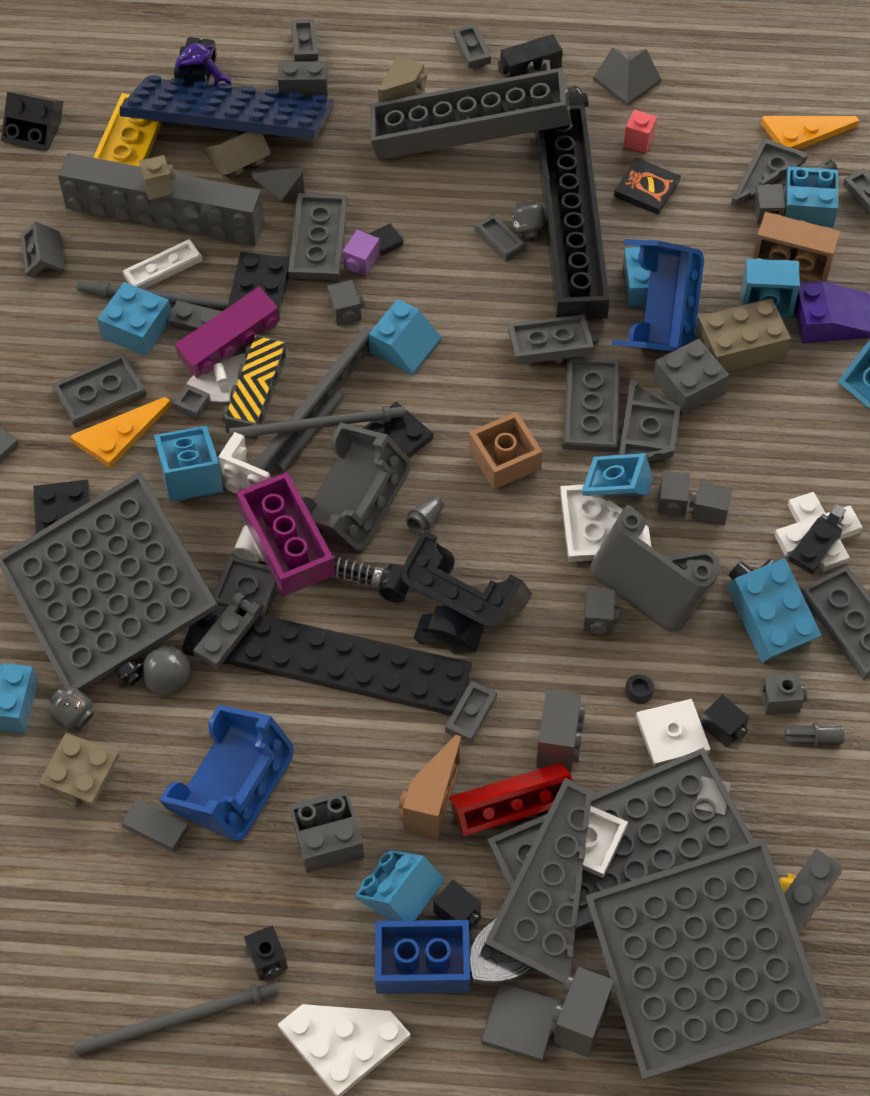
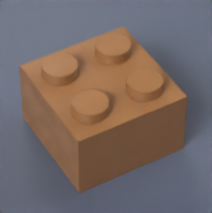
(505, 450)

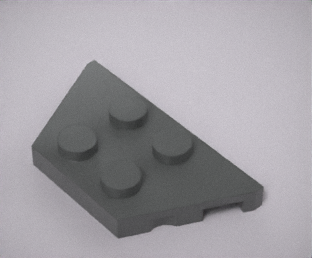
(649, 424)

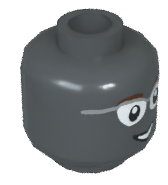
(528, 218)

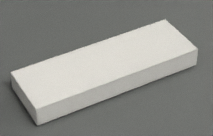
(163, 265)

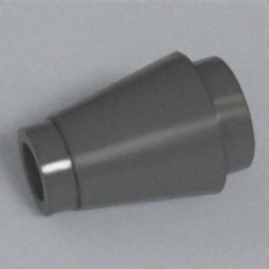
(424, 515)

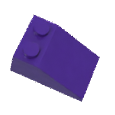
(831, 313)

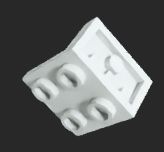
(234, 466)

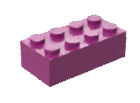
(285, 534)

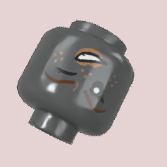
(71, 708)

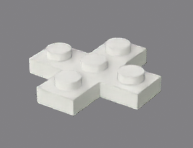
(805, 512)

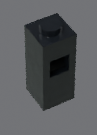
(515, 59)

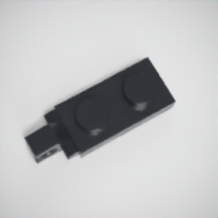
(818, 541)

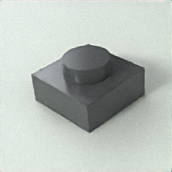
(192, 401)

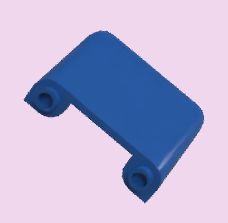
(235, 774)

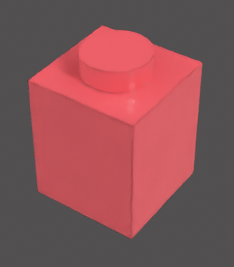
(640, 131)

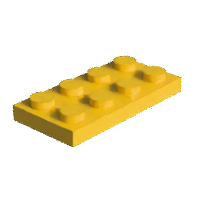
(127, 138)

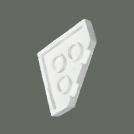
(588, 522)
(343, 1041)

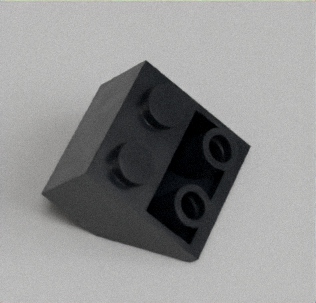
(31, 119)

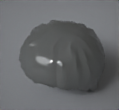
(166, 670)

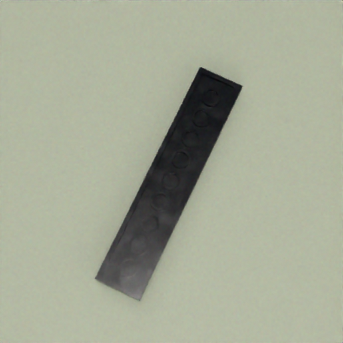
(343, 662)

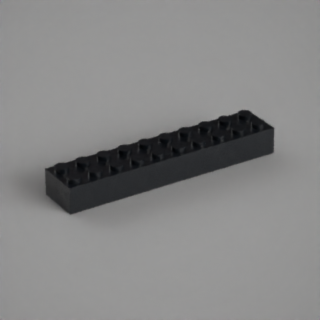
(572, 219)

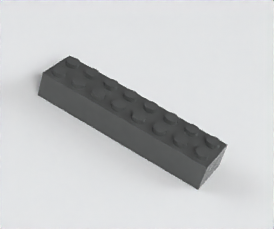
(470, 114)
(194, 207)

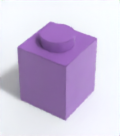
(361, 252)

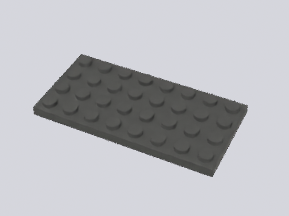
(660, 830)

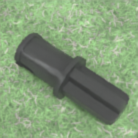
(814, 734)

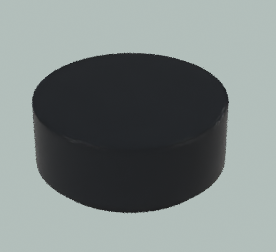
(639, 689)

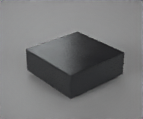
(388, 238)

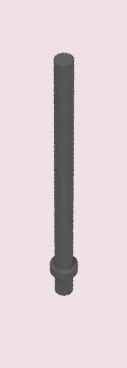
(319, 422)
(253, 994)

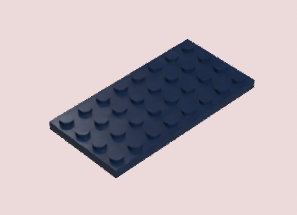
(228, 107)

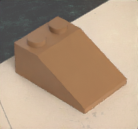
(429, 792)

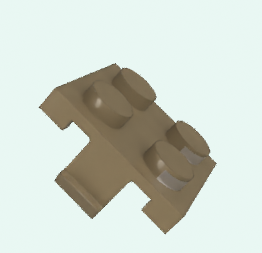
(79, 770)

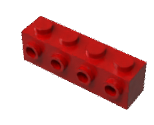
(508, 799)

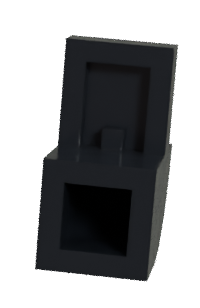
(451, 629)

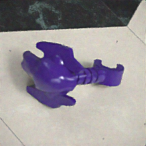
(198, 55)

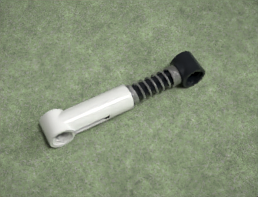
(387, 580)

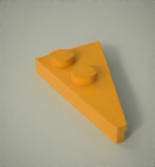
(806, 130)
(114, 437)

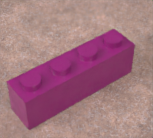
(227, 332)

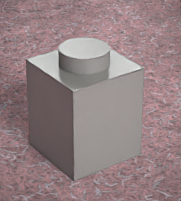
(711, 791)

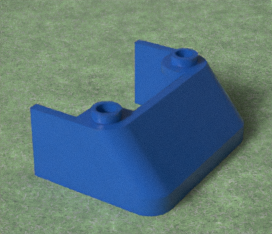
(671, 296)

